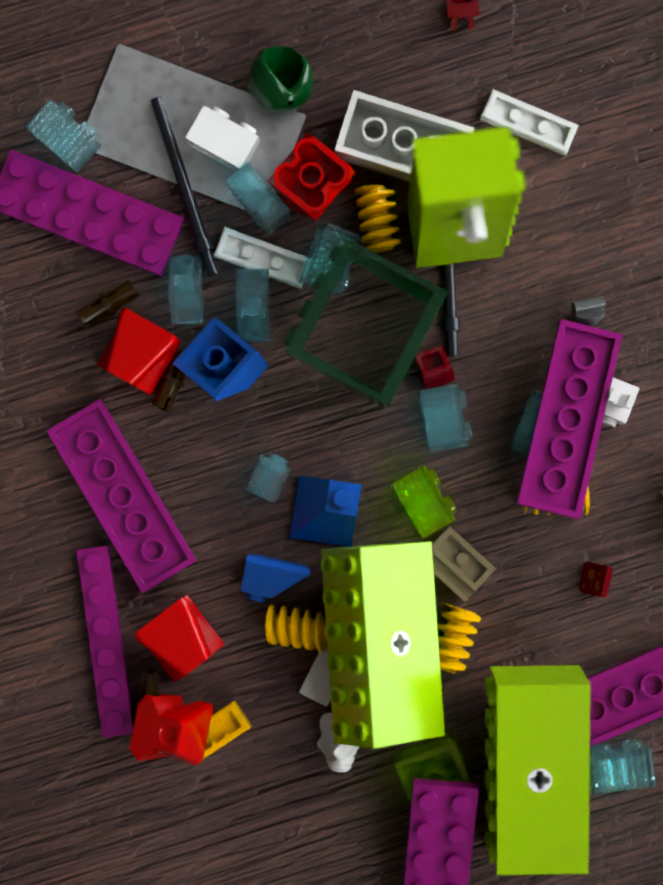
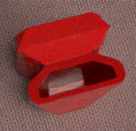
(311, 177)
(138, 351)
(180, 638)
(170, 729)

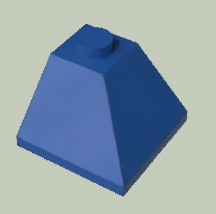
(221, 361)
(325, 511)
(270, 576)

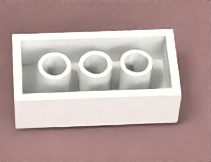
(381, 134)

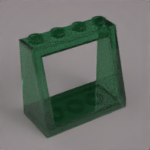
(392, 273)

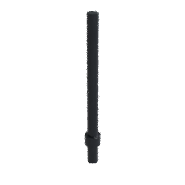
(203, 244)
(450, 324)

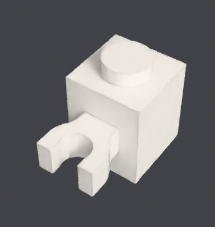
(619, 403)

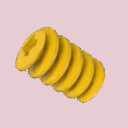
(377, 218)
(296, 630)
(456, 638)

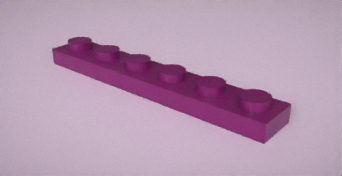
(105, 641)

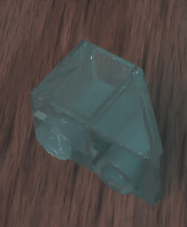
(186, 289)
(253, 305)
(269, 477)

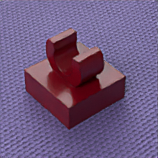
(461, 9)

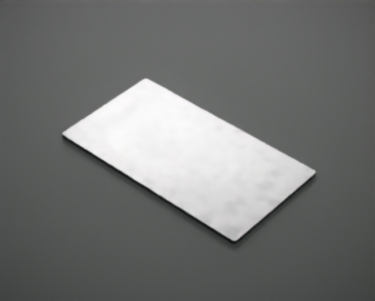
(132, 135)

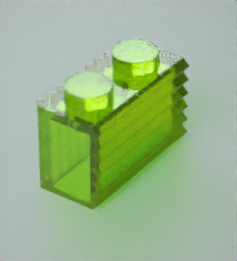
(424, 501)

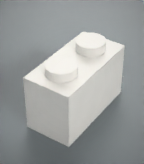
(222, 138)

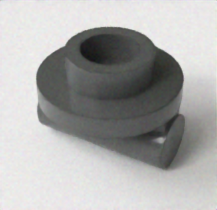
(589, 310)

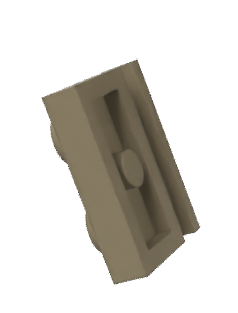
(459, 564)

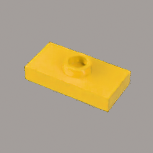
(225, 727)

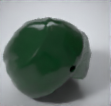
(280, 79)

